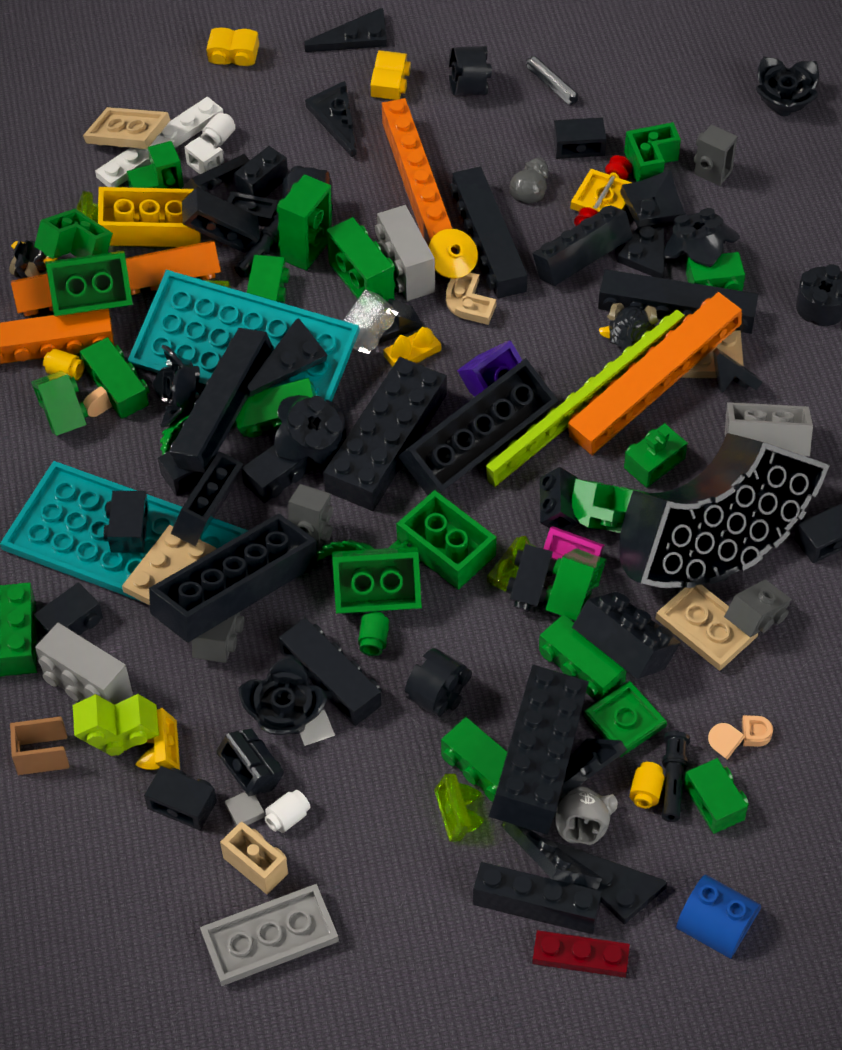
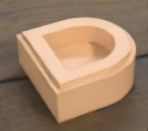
(97, 402)
(756, 730)
(725, 739)

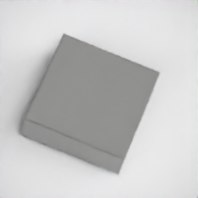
(244, 809)

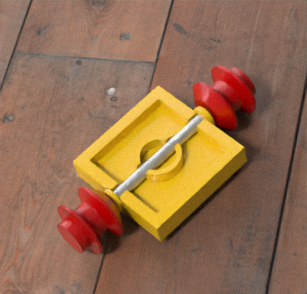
(602, 189)

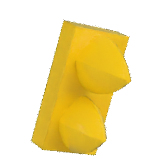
(413, 348)
(165, 748)

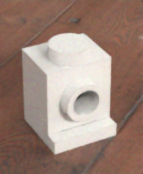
(203, 155)

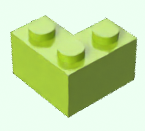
(115, 726)

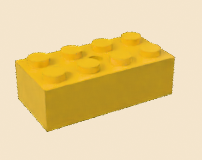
(145, 216)

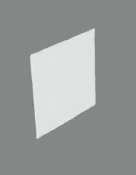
(317, 729)

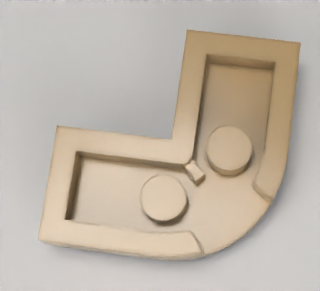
(466, 304)

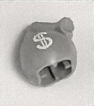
(584, 815)

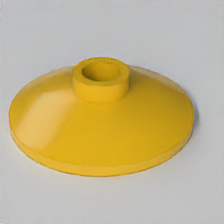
(451, 264)

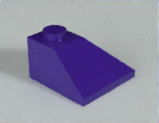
(489, 367)

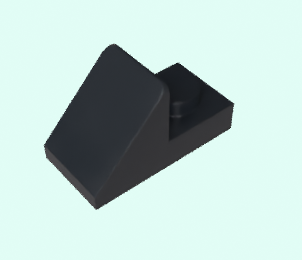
(404, 322)
(728, 368)

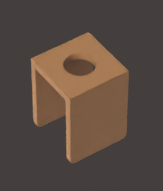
(35, 732)

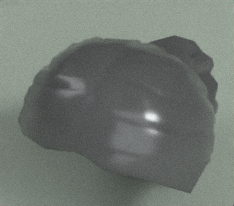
(530, 184)

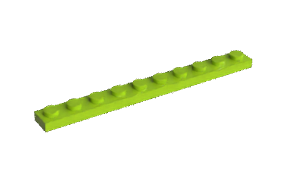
(557, 418)

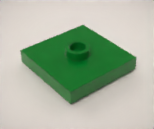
(625, 717)

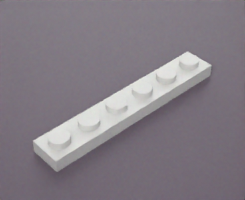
(177, 131)

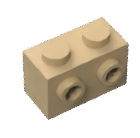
(254, 857)

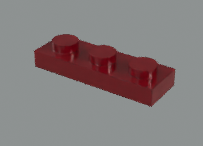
(581, 953)

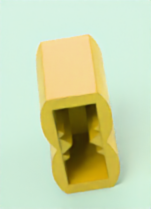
(233, 46)
(389, 75)

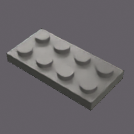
(269, 934)

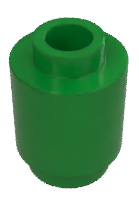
(373, 633)

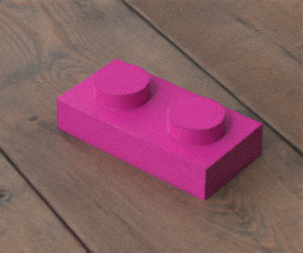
(563, 542)

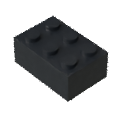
(626, 634)

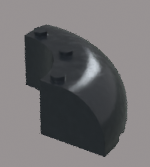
(720, 517)

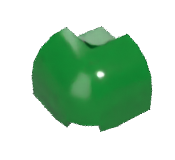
(600, 504)

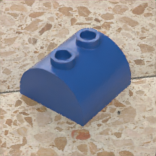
(717, 915)

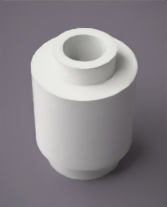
(218, 129)
(287, 811)

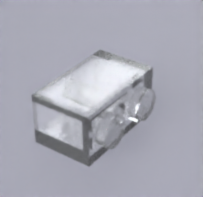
(373, 316)

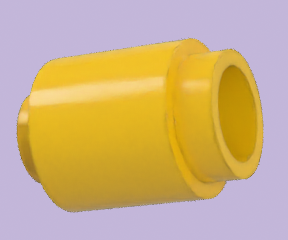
(65, 362)
(647, 785)

